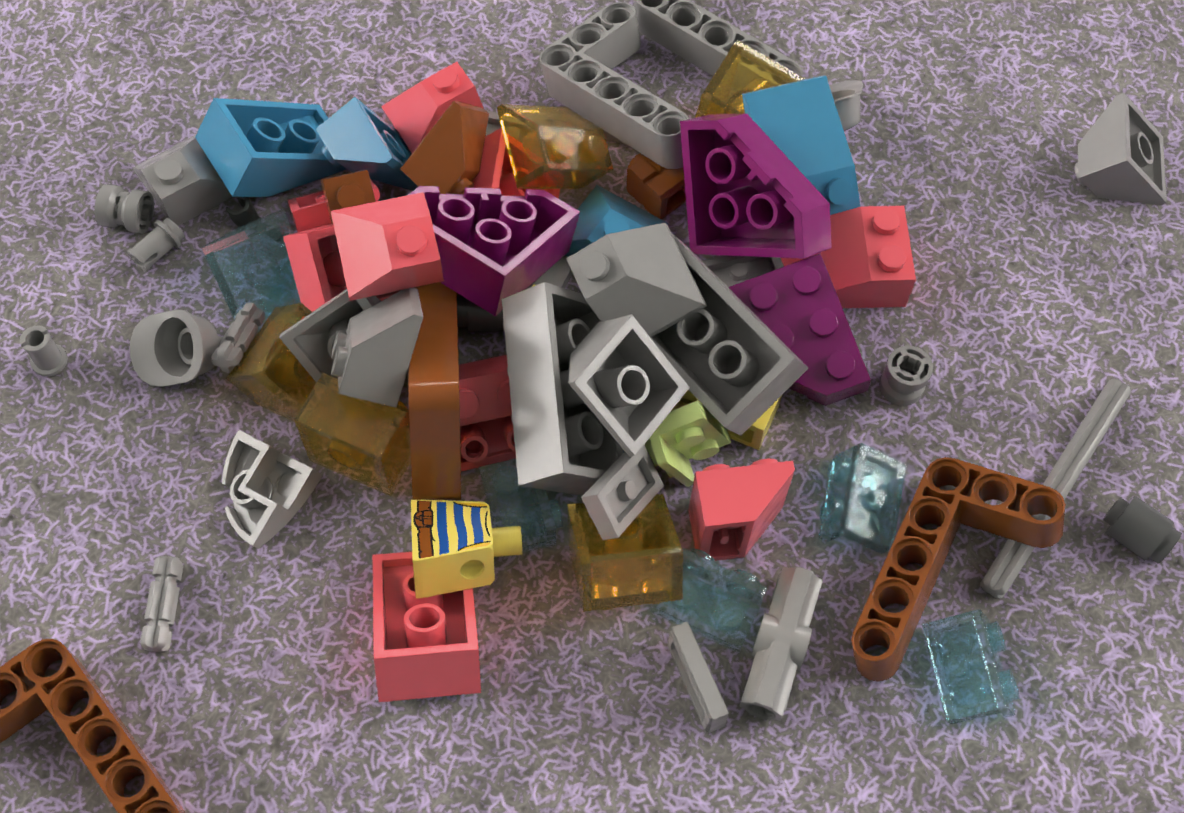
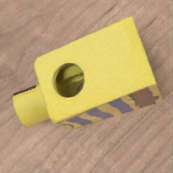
(457, 545)

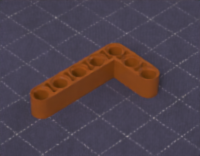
(435, 398)
(930, 548)
(84, 731)

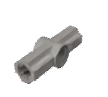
(781, 643)

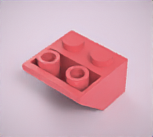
(485, 413)
(736, 505)

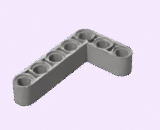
(698, 34)
(582, 78)

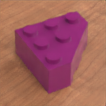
(748, 193)
(498, 242)
(809, 319)

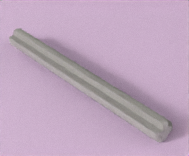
(1061, 478)

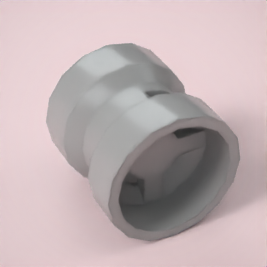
(124, 208)
(906, 386)

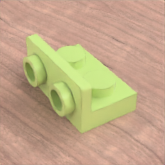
(686, 435)

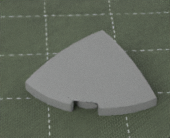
(264, 488)

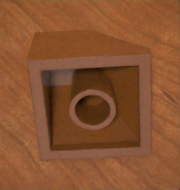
(451, 150)

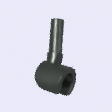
(245, 215)

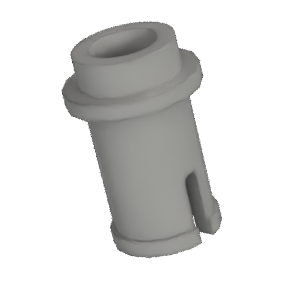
(156, 244)
(44, 354)

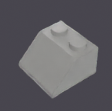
(378, 349)
(625, 380)

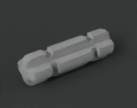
(238, 337)
(161, 604)

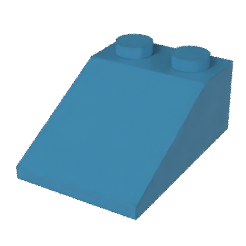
(809, 132)
(264, 145)

